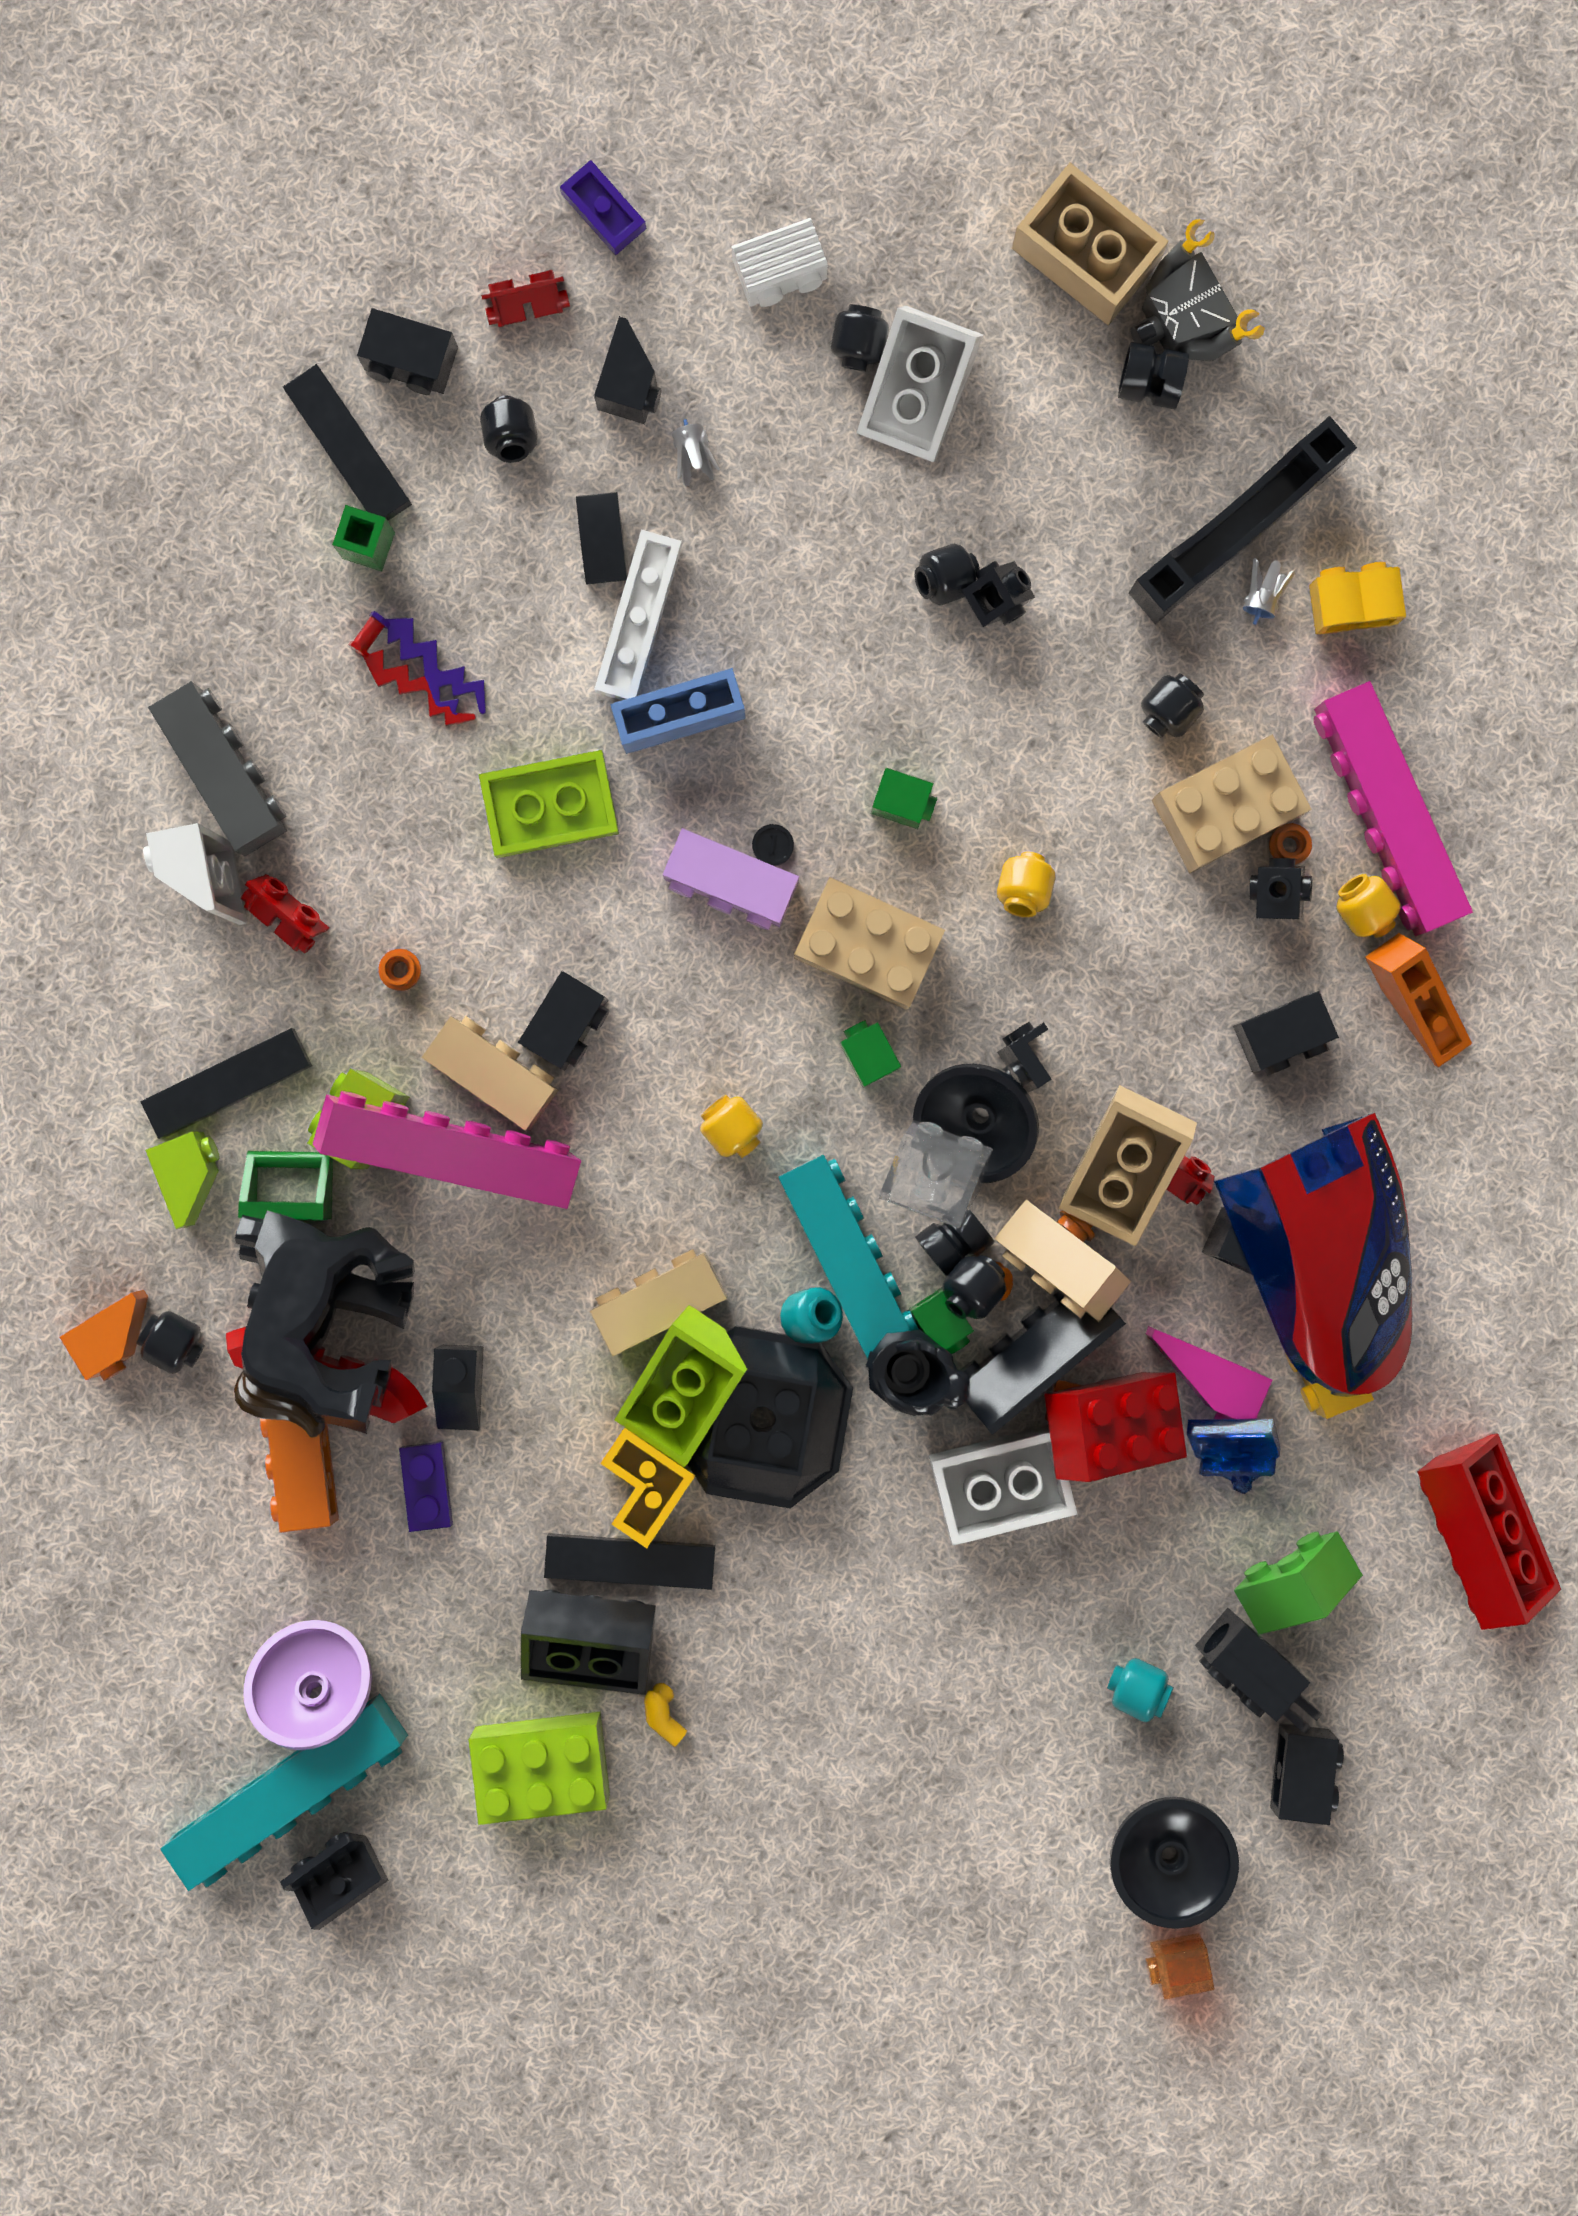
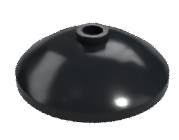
(1012, 1121)
(1177, 1889)

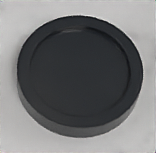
(773, 844)

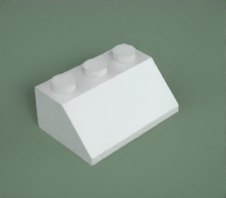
(198, 867)

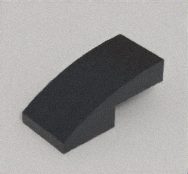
(601, 538)

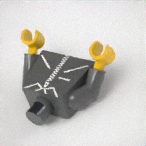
(1189, 306)

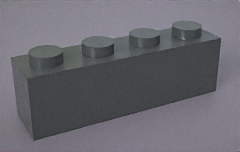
(218, 768)

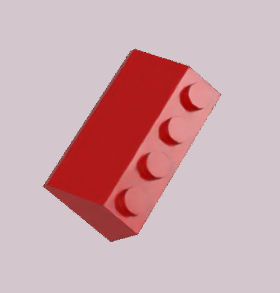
(1489, 1533)

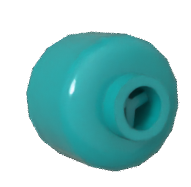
(811, 1315)
(1140, 1690)

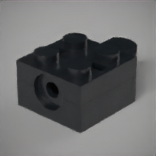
(1258, 1671)

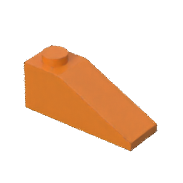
(1419, 997)

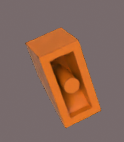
(107, 1337)

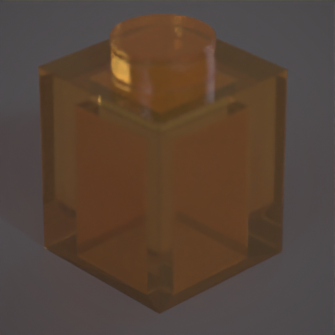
(1180, 1966)

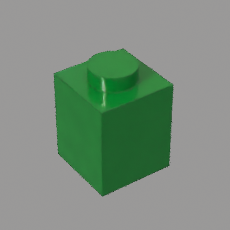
(363, 538)
(904, 799)
(869, 1052)
(940, 1323)

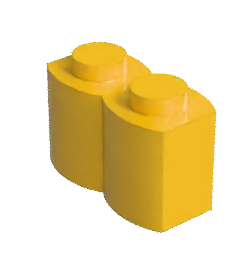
(1357, 599)

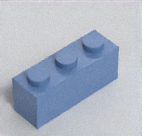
(678, 711)

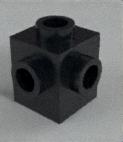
(999, 593)
(1271, 903)

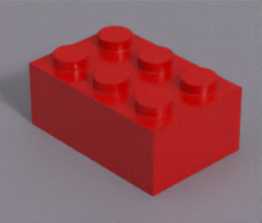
(1115, 1426)

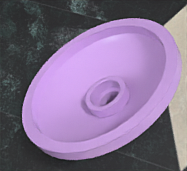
(290, 1668)

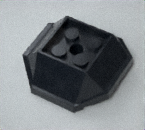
(809, 1428)

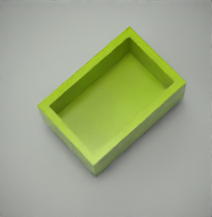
(539, 1768)

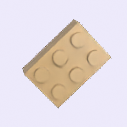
(1089, 243)
(1231, 803)
(868, 943)
(1128, 1165)

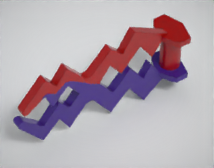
(433, 678)

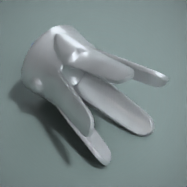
(692, 448)
(1264, 597)

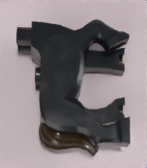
(292, 1314)

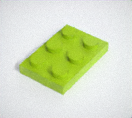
(548, 804)

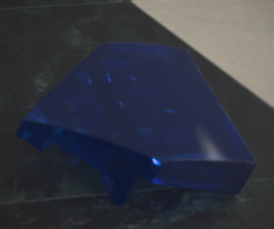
(1235, 1449)

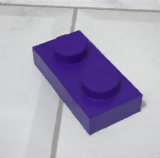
(603, 207)
(426, 1486)

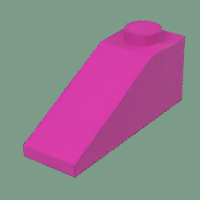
(1216, 1381)

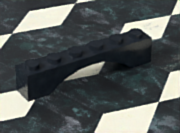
(1243, 520)

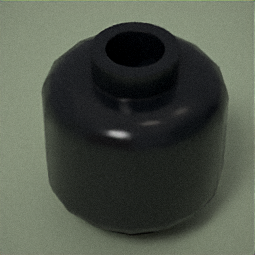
(859, 337)
(508, 429)
(945, 573)
(1172, 706)
(974, 1287)
(170, 1342)

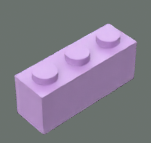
(730, 879)

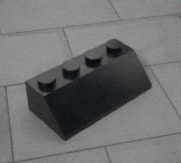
(1033, 1360)

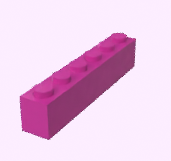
(1391, 809)
(446, 1151)

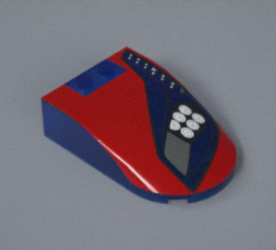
(1331, 1255)

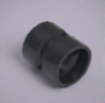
(1138, 378)
(950, 1244)

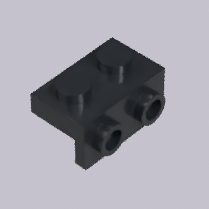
(1021, 1060)
(335, 1878)

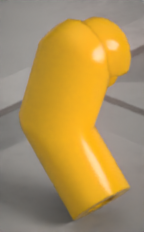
(658, 1714)

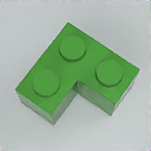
(1300, 1585)

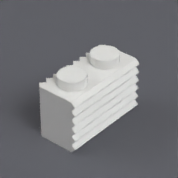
(780, 263)

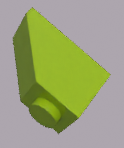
(185, 1174)

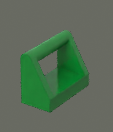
(317, 1210)

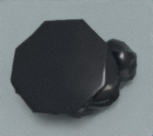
(916, 1374)

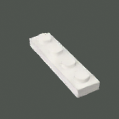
(638, 616)

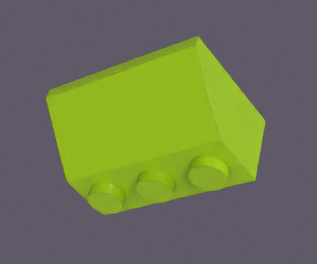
(683, 1386)

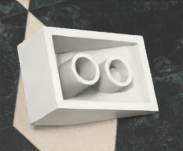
(919, 382)

